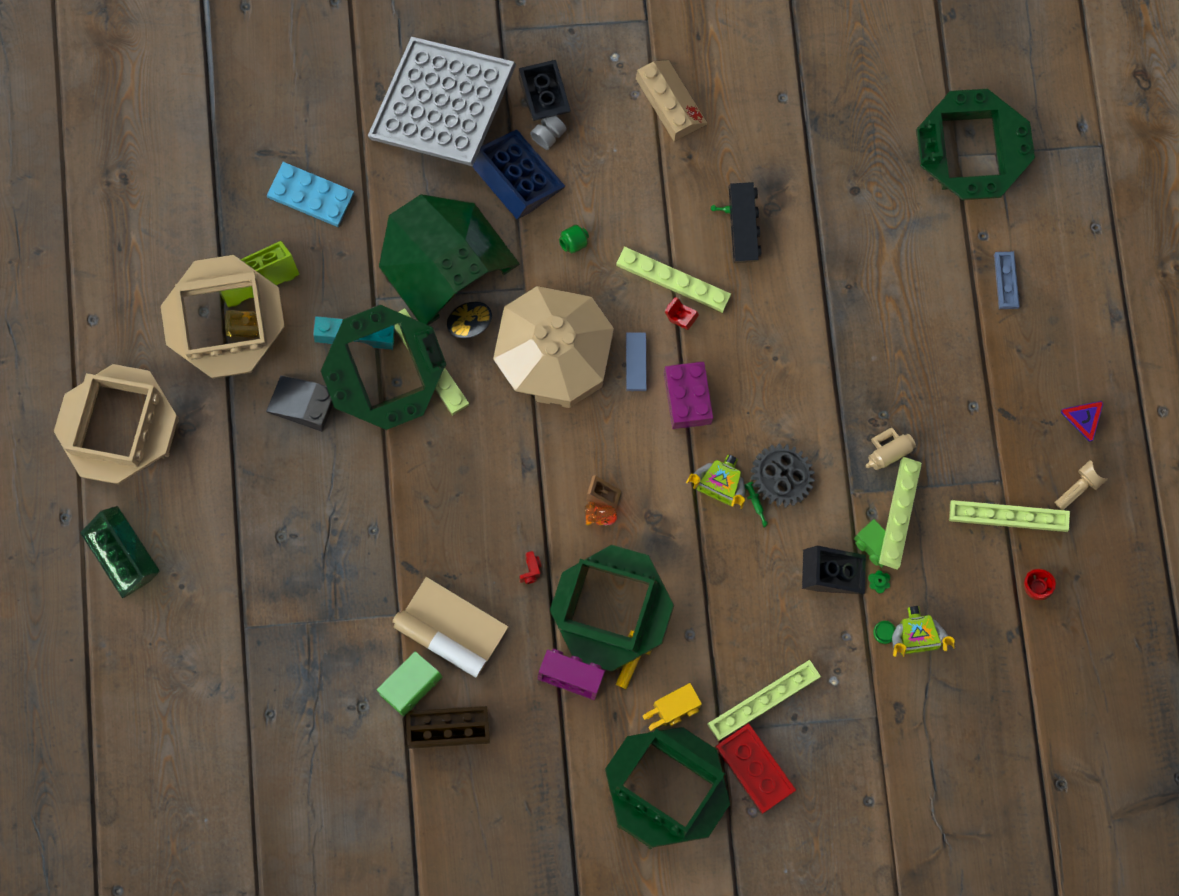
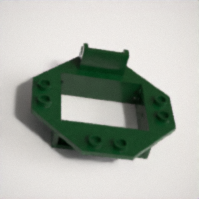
(1011, 138)
(345, 381)
(603, 646)
(645, 820)

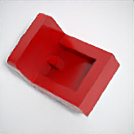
(681, 314)
(533, 564)

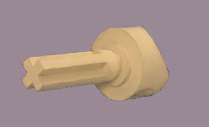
(1088, 478)

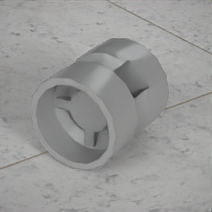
(547, 132)

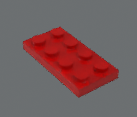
(755, 768)

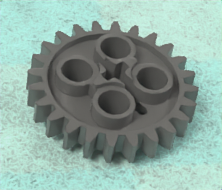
(795, 466)

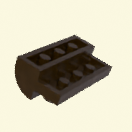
(447, 727)

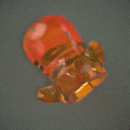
(601, 515)

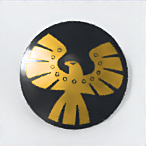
(469, 320)

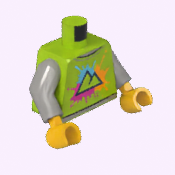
(720, 481)
(919, 634)

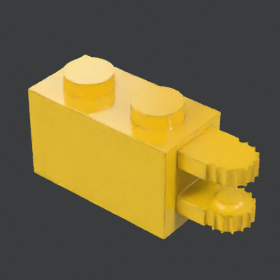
(674, 707)

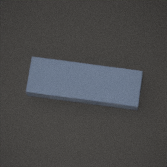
(1006, 280)
(635, 361)

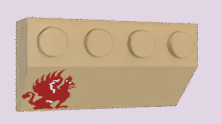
(670, 99)

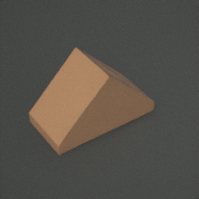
(603, 492)

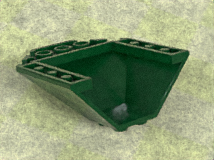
(437, 250)

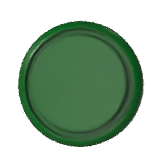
(883, 632)

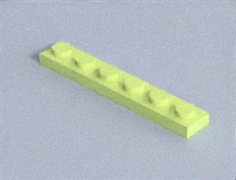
(673, 279)
(446, 387)
(900, 513)
(1009, 516)
(764, 700)

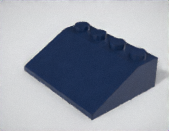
(516, 174)

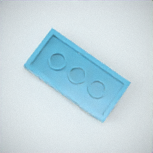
(310, 194)

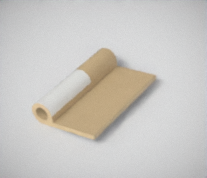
(450, 627)

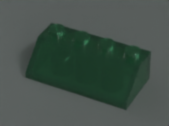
(119, 551)

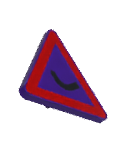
(1084, 418)

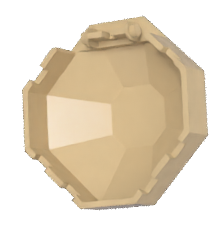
(554, 345)

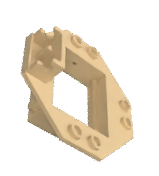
(215, 276)
(152, 435)

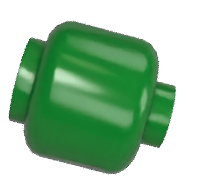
(573, 239)

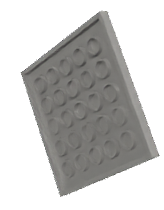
(442, 101)

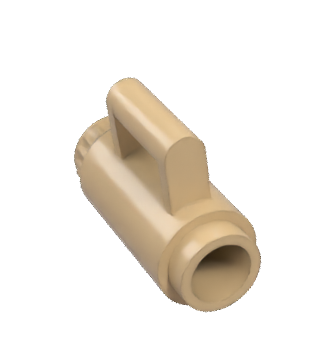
(891, 451)

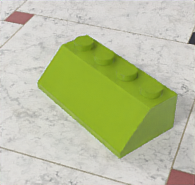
(271, 262)

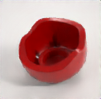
(1038, 587)

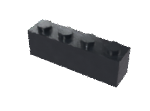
(743, 222)

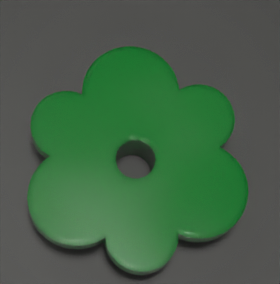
(874, 584)

